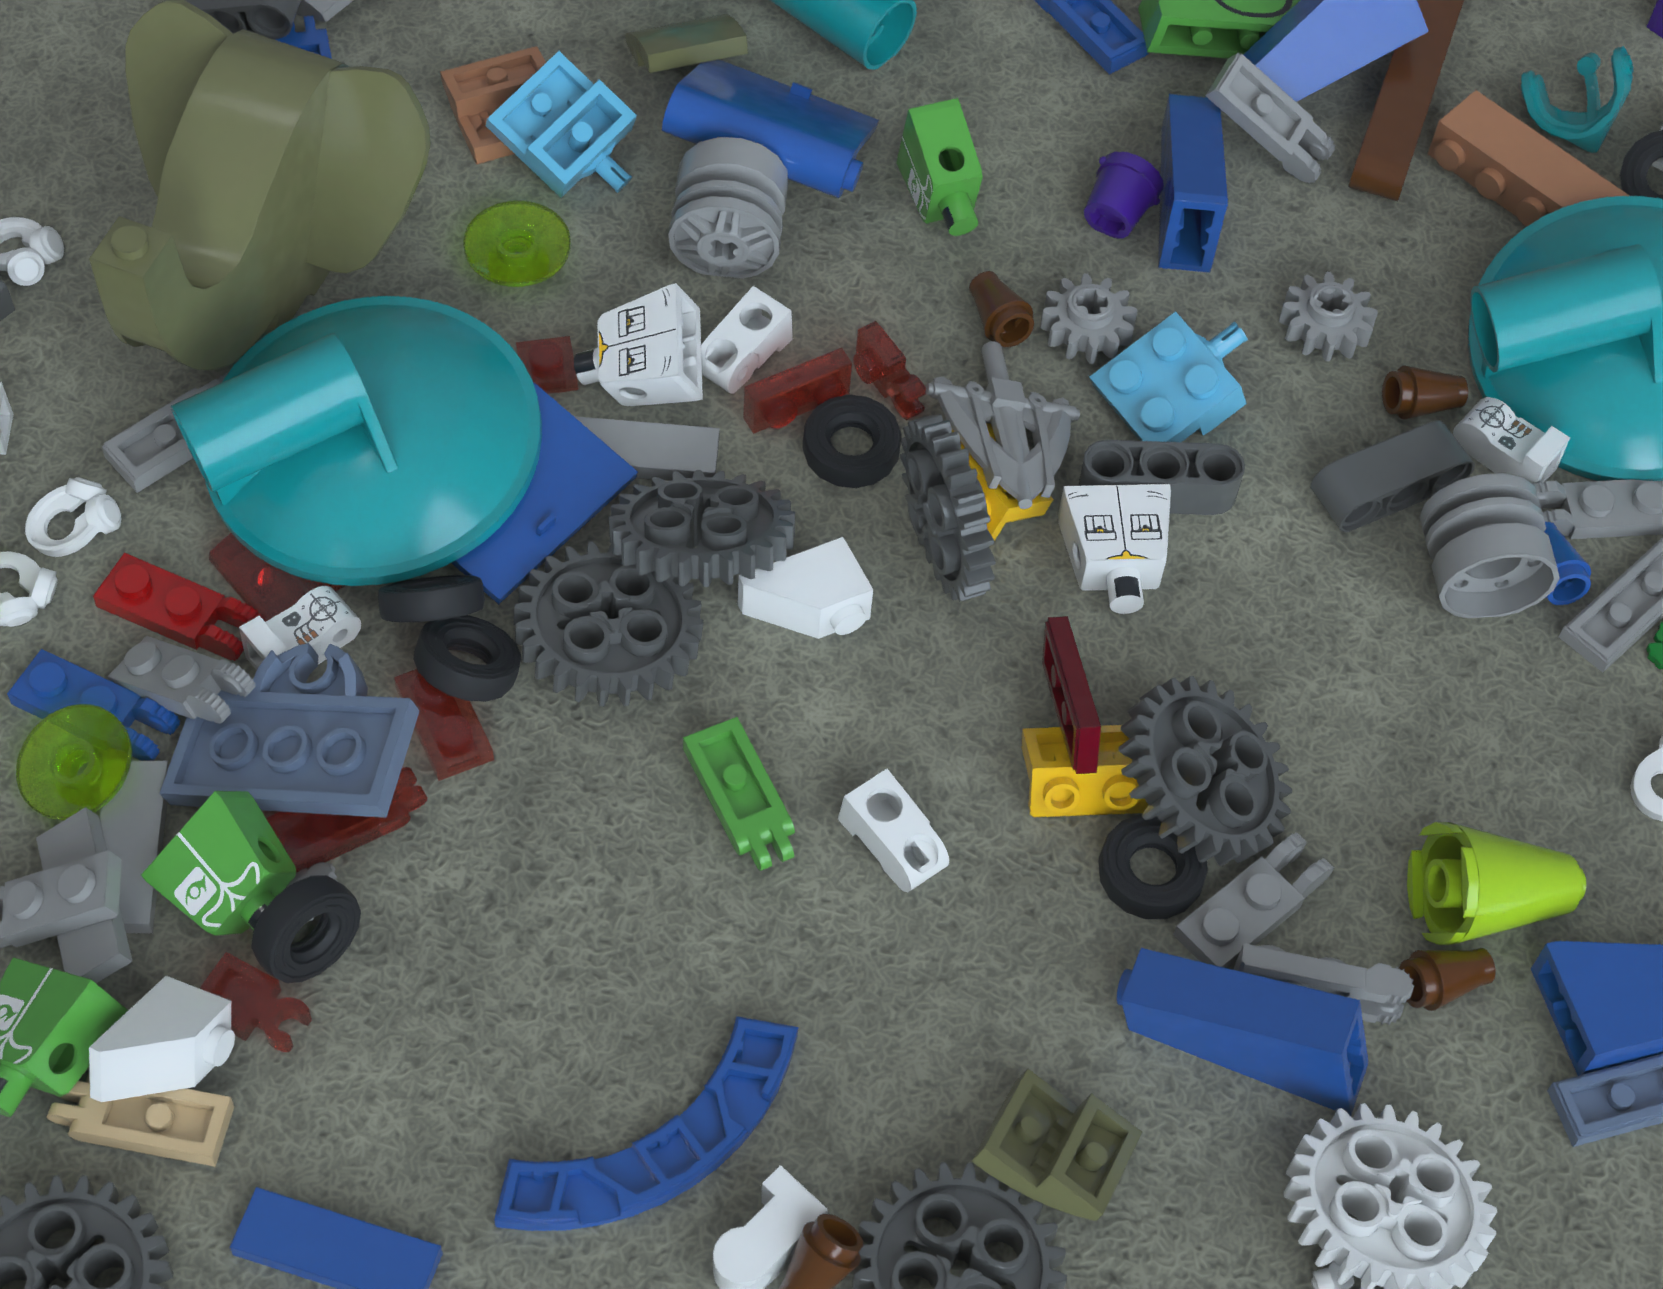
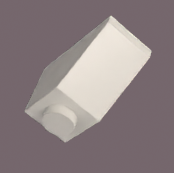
(810, 592)
(162, 1043)

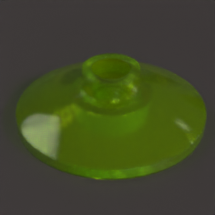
(513, 228)
(59, 748)

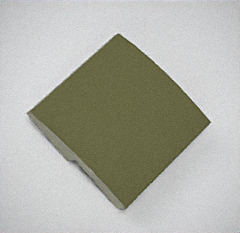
(687, 43)
(1056, 1149)

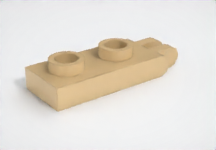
(164, 1124)

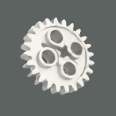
(1389, 1202)

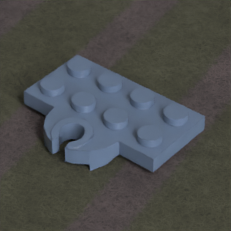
(298, 741)

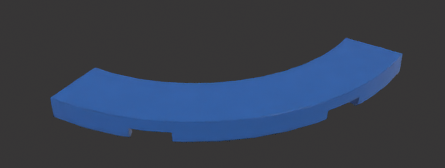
(664, 1161)

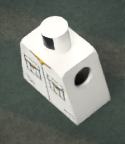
(647, 350)
(1117, 539)

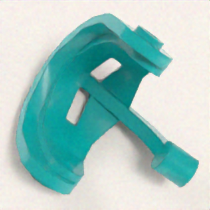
(1581, 128)

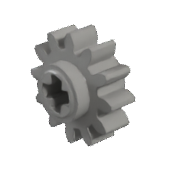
(1328, 316)
(1088, 318)

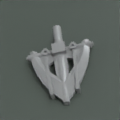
(1006, 408)

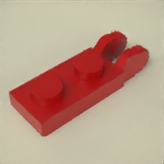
(173, 606)

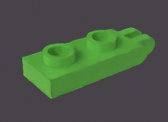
(740, 791)

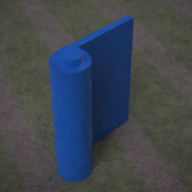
(806, 132)
(569, 487)

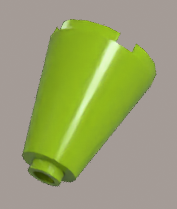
(1487, 883)

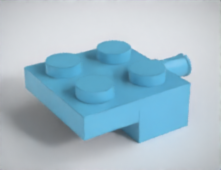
(564, 126)
(1173, 382)

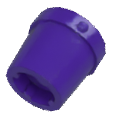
(1122, 193)

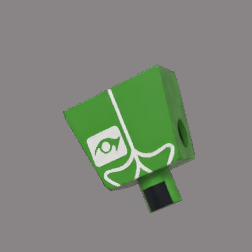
(941, 165)
(223, 865)
(48, 1029)

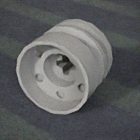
(728, 208)
(1489, 546)

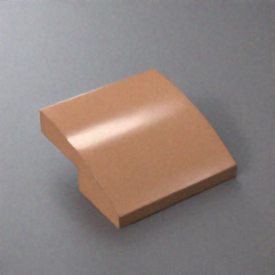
(480, 90)

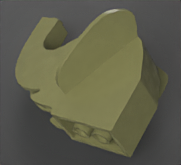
(261, 179)

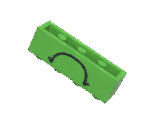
(1208, 26)

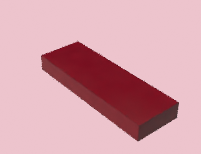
(1071, 695)

